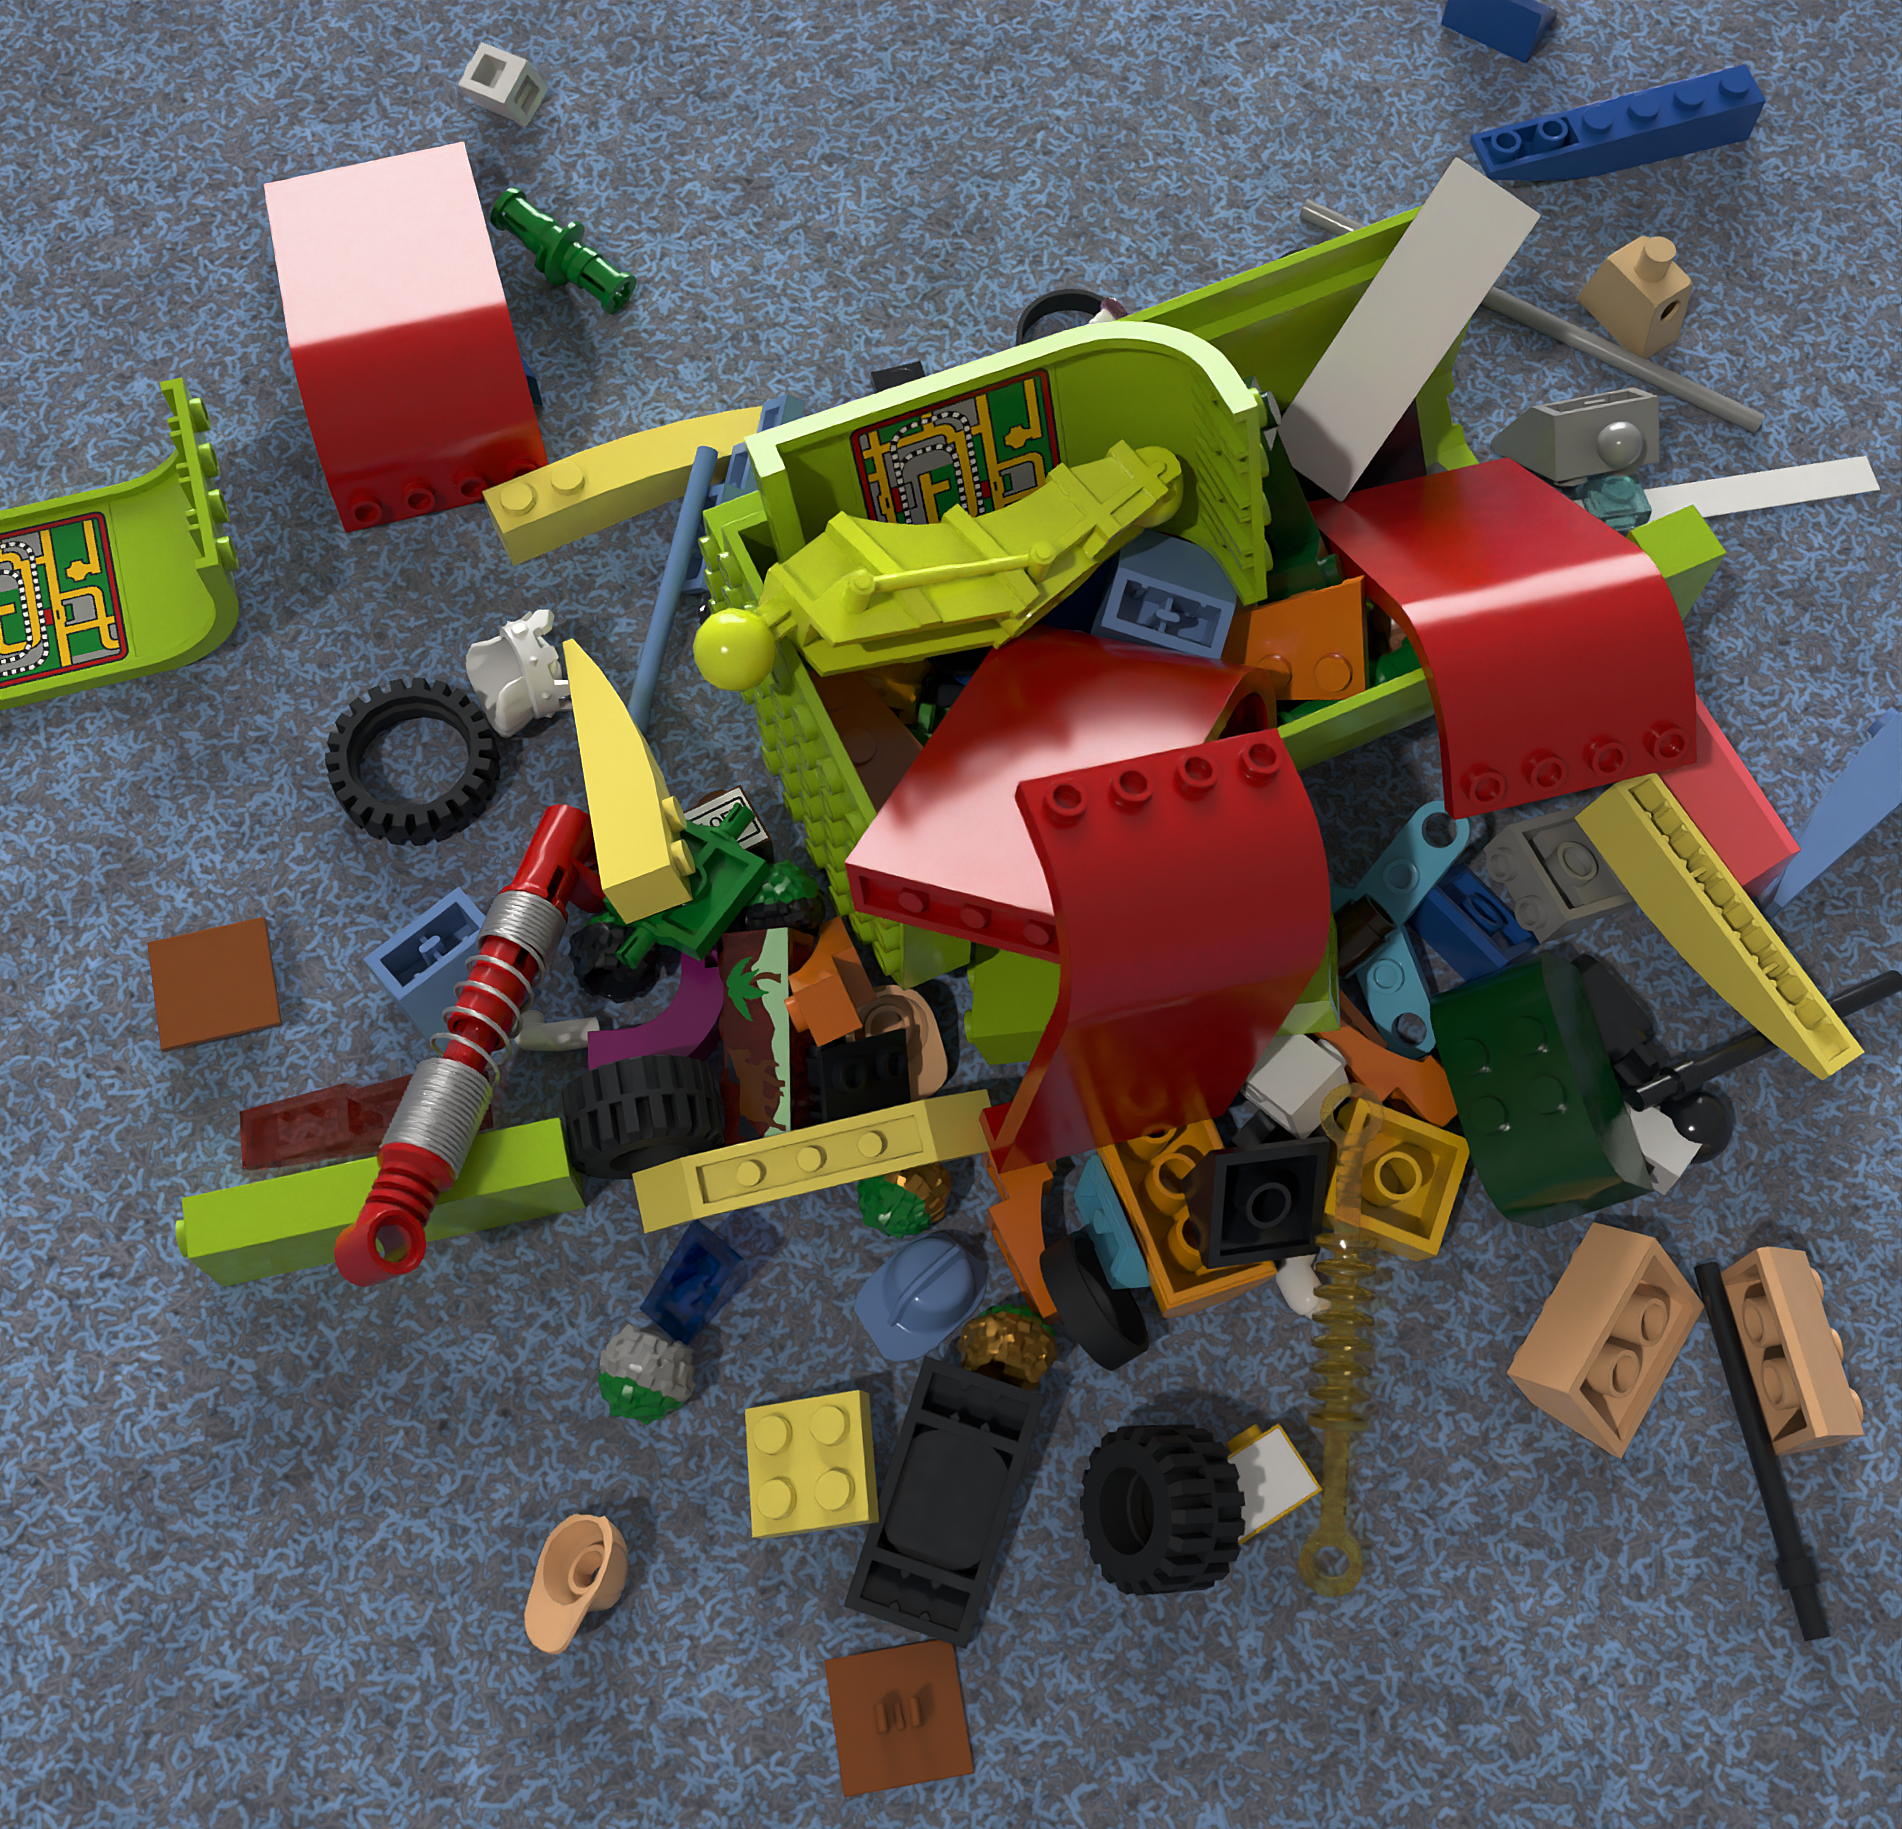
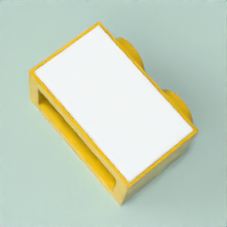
(1271, 1477)

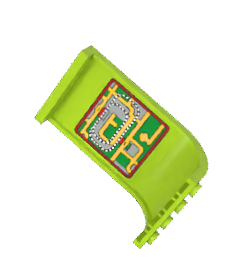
(1010, 418)
(119, 573)

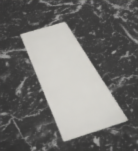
(1403, 326)

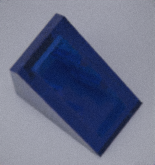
(694, 1283)

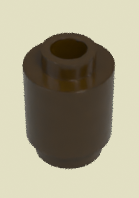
(1361, 933)

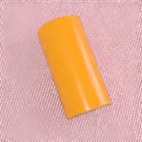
(1150, 1191)

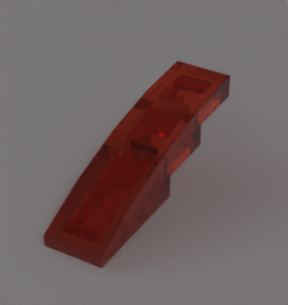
(324, 1124)

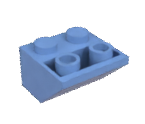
(1166, 597)
(427, 960)

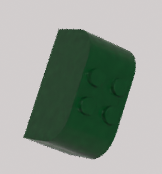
(1537, 1093)

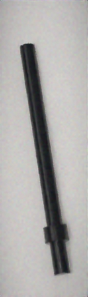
(1687, 1076)
(1795, 1570)

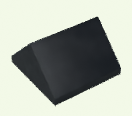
(1258, 1201)

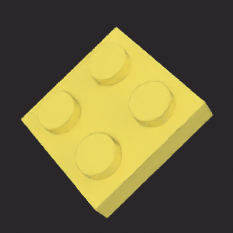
(811, 1465)

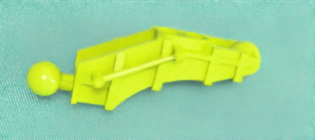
(921, 591)

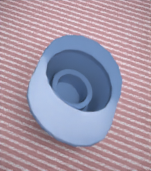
(920, 1296)

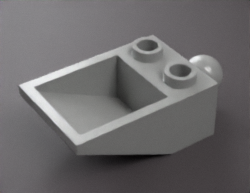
(1585, 436)

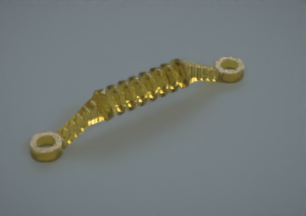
(1341, 1343)

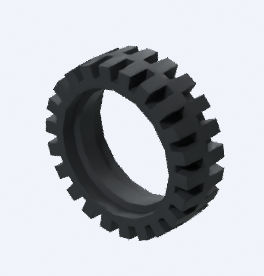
(382, 712)

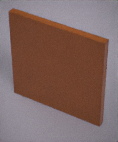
(214, 984)
(898, 1717)

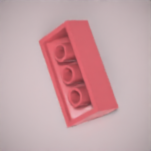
(1731, 809)

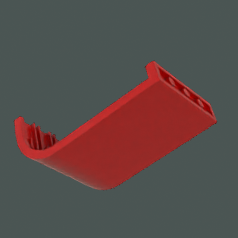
(401, 336)
(1533, 627)
(1050, 702)
(1184, 939)

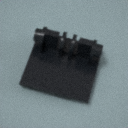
(858, 1076)

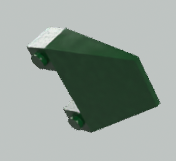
(1292, 535)

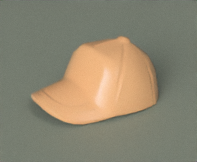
(925, 1047)
(563, 1579)

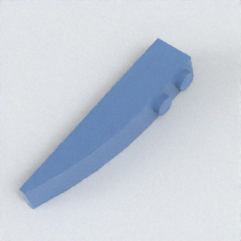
(1845, 814)

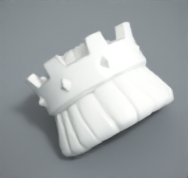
(518, 674)

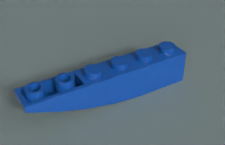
(1625, 130)

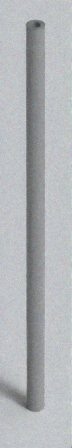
(1579, 338)

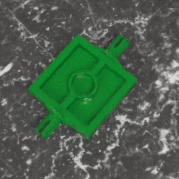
(719, 889)

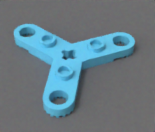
(1400, 883)

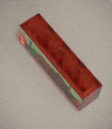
(763, 1052)

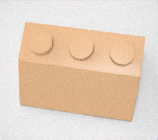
(1607, 1336)
(1792, 1351)

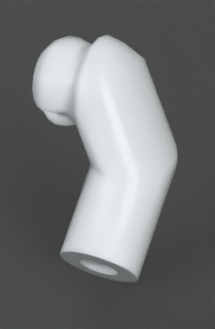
(554, 1036)
(1297, 1282)

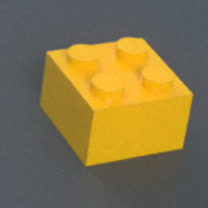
(1406, 1180)

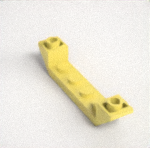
(811, 1159)

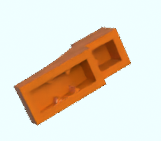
(829, 987)
(1405, 1085)
(1018, 1229)

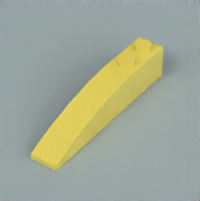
(609, 482)
(629, 804)
(1713, 921)

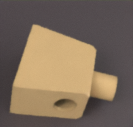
(1640, 295)

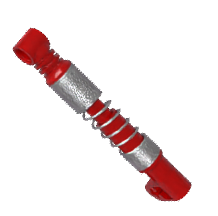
(449, 1093)

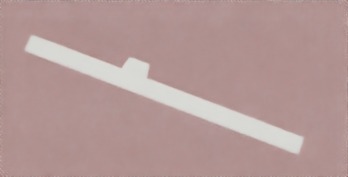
(1764, 488)

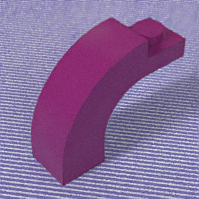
(684, 1029)

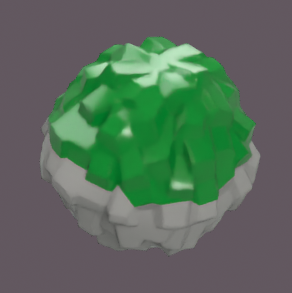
(645, 1374)

